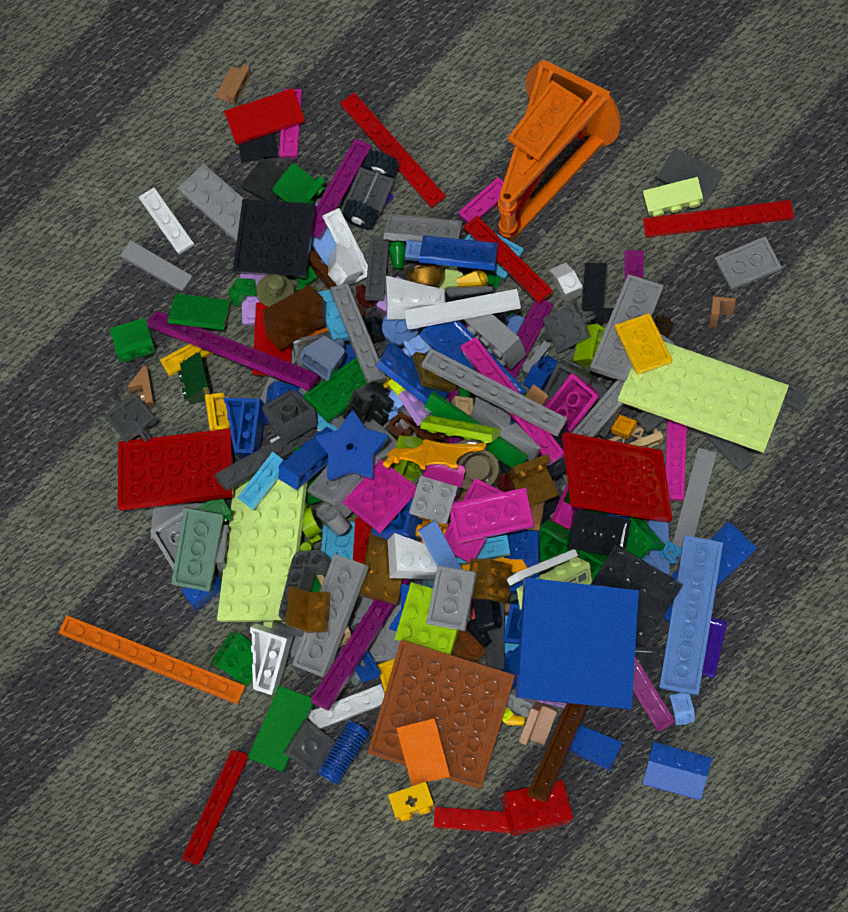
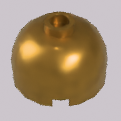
(427, 274)

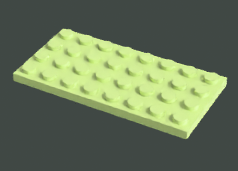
(708, 397)
(260, 553)

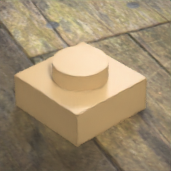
(463, 403)

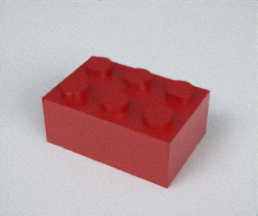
(532, 815)

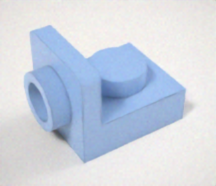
(416, 344)
(397, 406)
(682, 708)

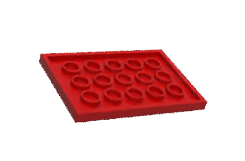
(173, 469)
(616, 477)

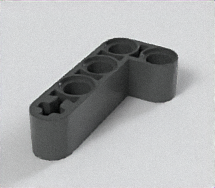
(302, 572)

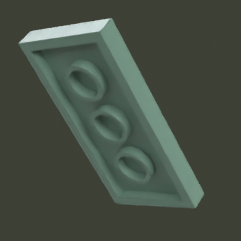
(197, 549)

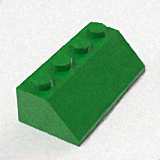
(554, 543)

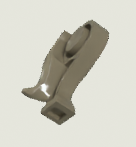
(477, 465)

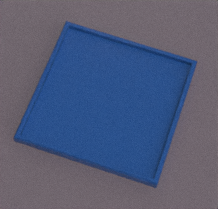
(577, 643)

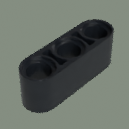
(487, 614)

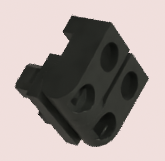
(369, 402)

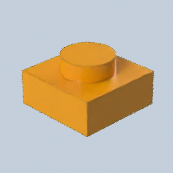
(624, 427)

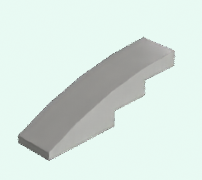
(512, 433)

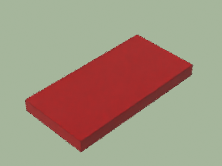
(264, 116)
(263, 344)

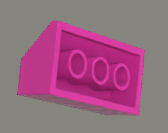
(573, 400)

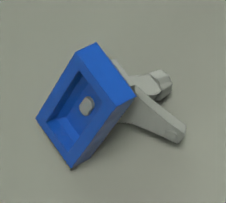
(365, 670)

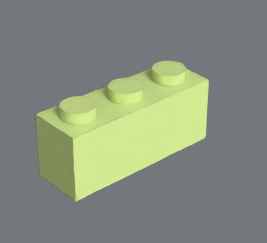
(673, 197)

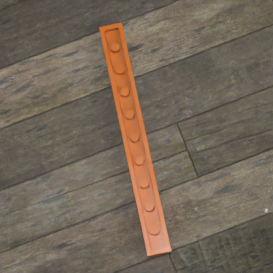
(152, 660)

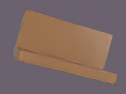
(234, 84)
(720, 306)
(538, 724)

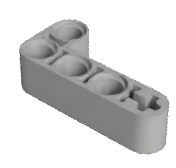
(334, 516)

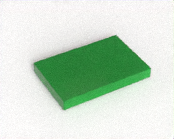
(199, 311)

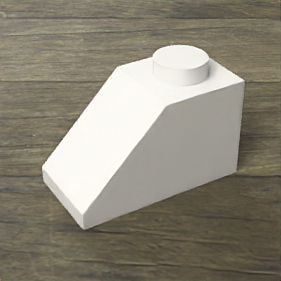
(342, 267)
(566, 281)

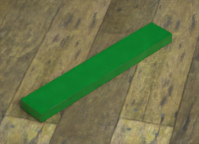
(499, 447)

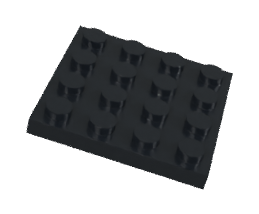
(274, 238)
(655, 588)

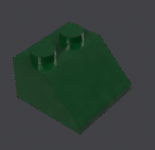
(194, 379)

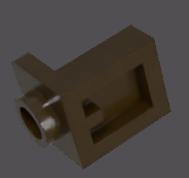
(664, 325)

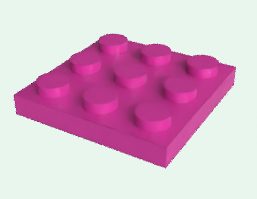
(381, 498)

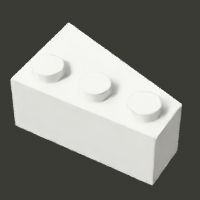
(407, 295)
(409, 559)
(269, 657)

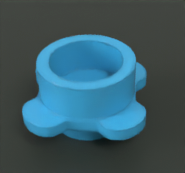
(672, 558)

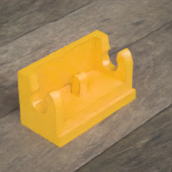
(217, 411)

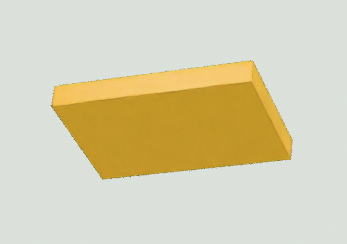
(643, 343)

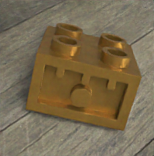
(535, 478)
(491, 580)
(307, 610)

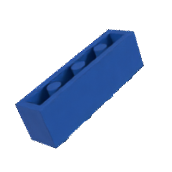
(304, 462)

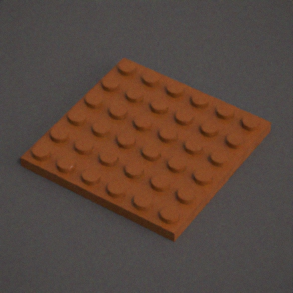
(457, 692)

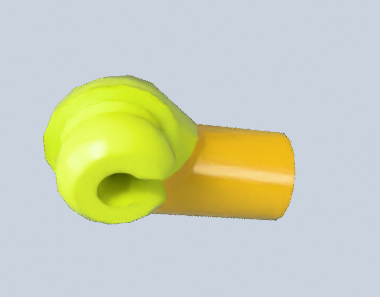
(511, 719)

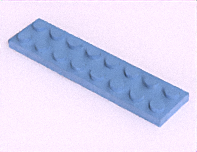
(691, 616)

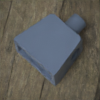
(323, 356)

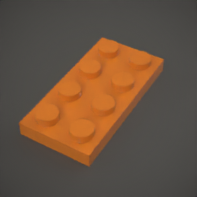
(545, 120)

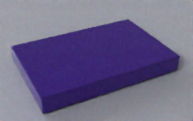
(713, 647)

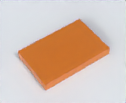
(423, 751)

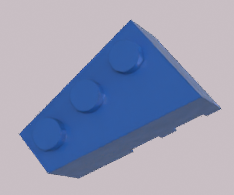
(246, 424)
(596, 747)

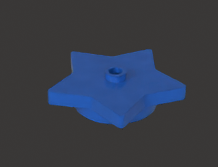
(359, 459)

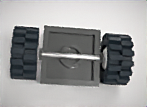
(370, 189)

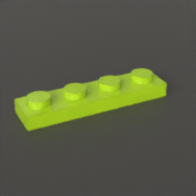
(459, 428)

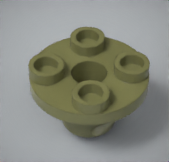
(273, 289)

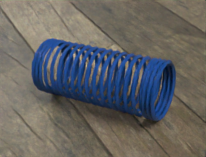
(348, 750)

